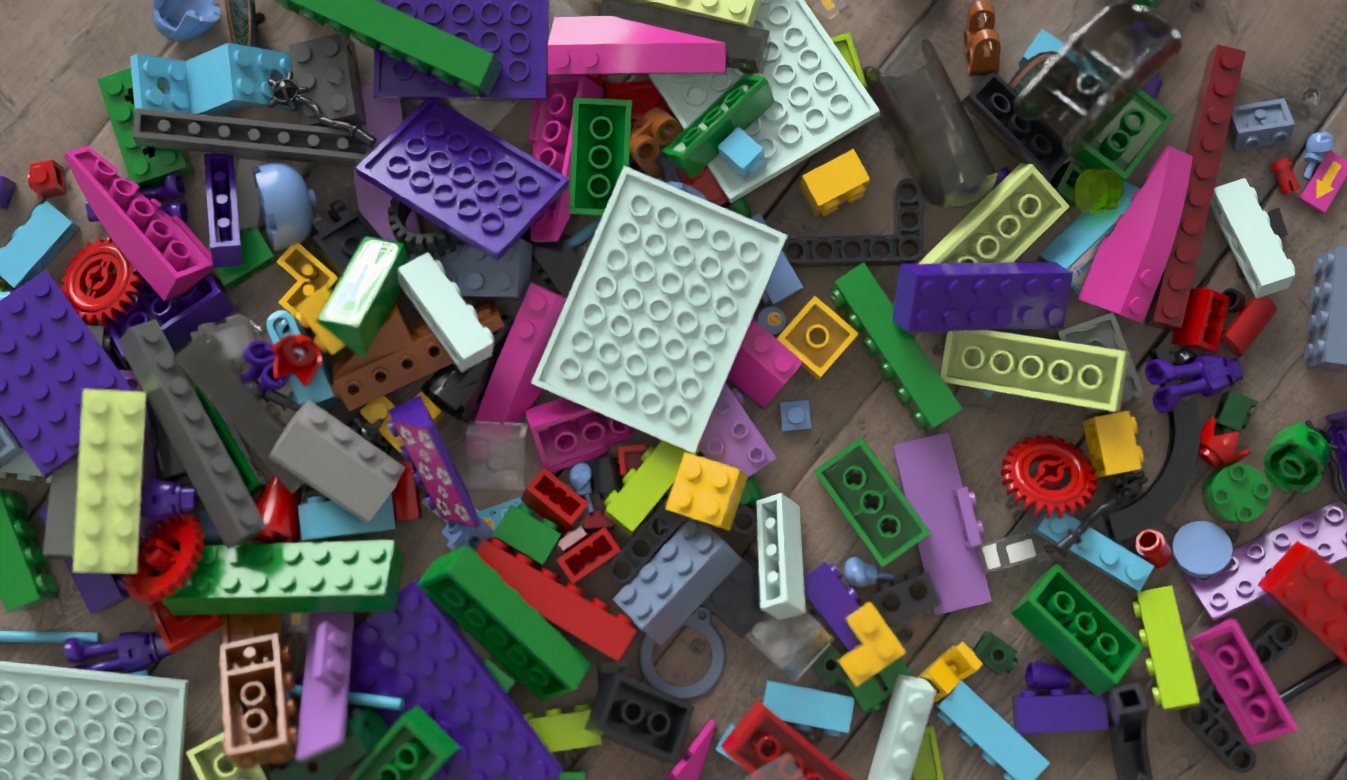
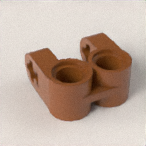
(981, 40)
(656, 130)

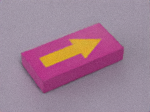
(1324, 183)

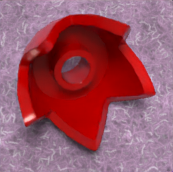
(290, 362)
(1219, 449)

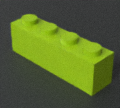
(645, 486)
(1167, 649)
(564, 730)

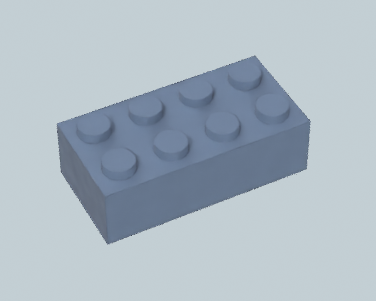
(485, 278)
(1329, 313)
(677, 580)

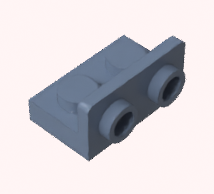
(1261, 124)

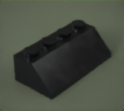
(1026, 140)

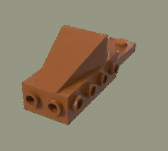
(397, 357)
(256, 690)

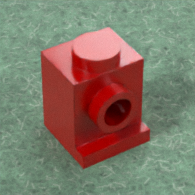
(47, 179)

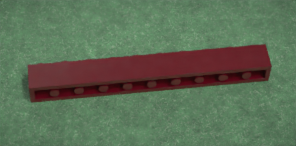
(1206, 147)

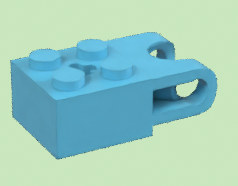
(319, 389)

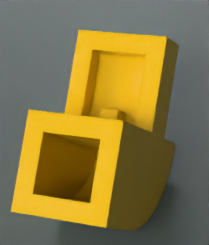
(950, 669)

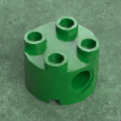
(1296, 458)
(1236, 493)

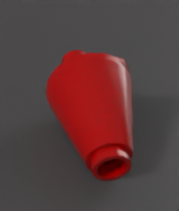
(279, 512)

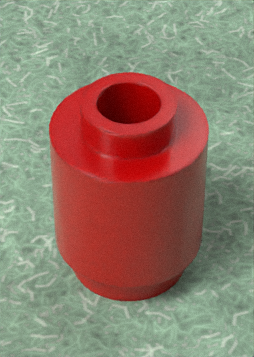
(1154, 548)

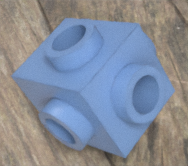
(462, 535)

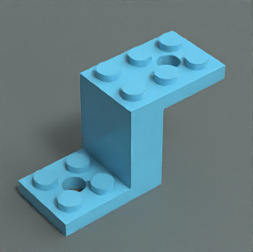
(210, 83)

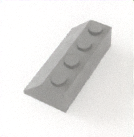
(337, 461)

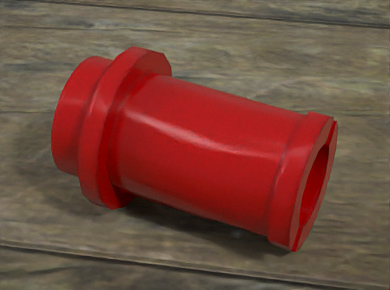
(1285, 175)

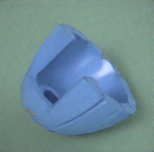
(184, 18)

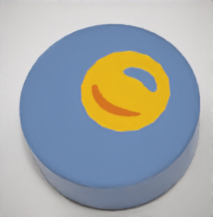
(772, 320)

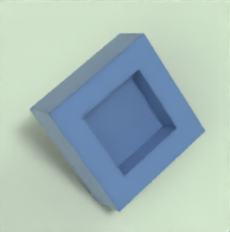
(795, 415)

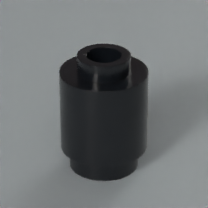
(606, 477)

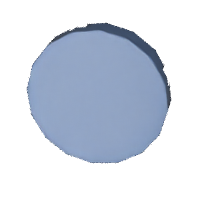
(1202, 549)

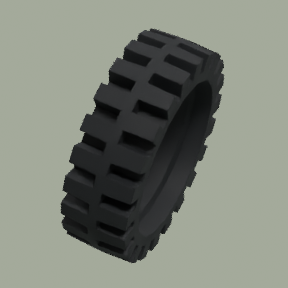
(419, 243)

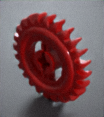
(100, 281)
(1043, 488)
(160, 555)

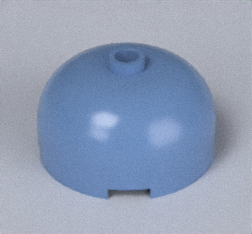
(284, 203)

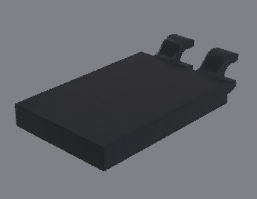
(342, 239)

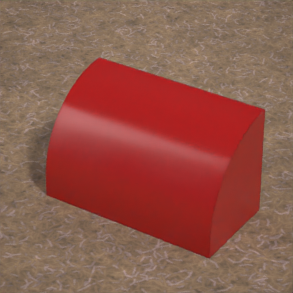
(1202, 321)
(1247, 324)
(406, 496)
(554, 500)
(589, 555)

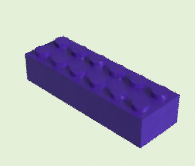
(981, 296)

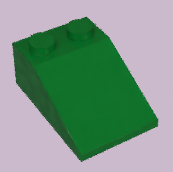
(1127, 137)

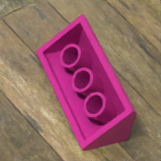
(1243, 683)

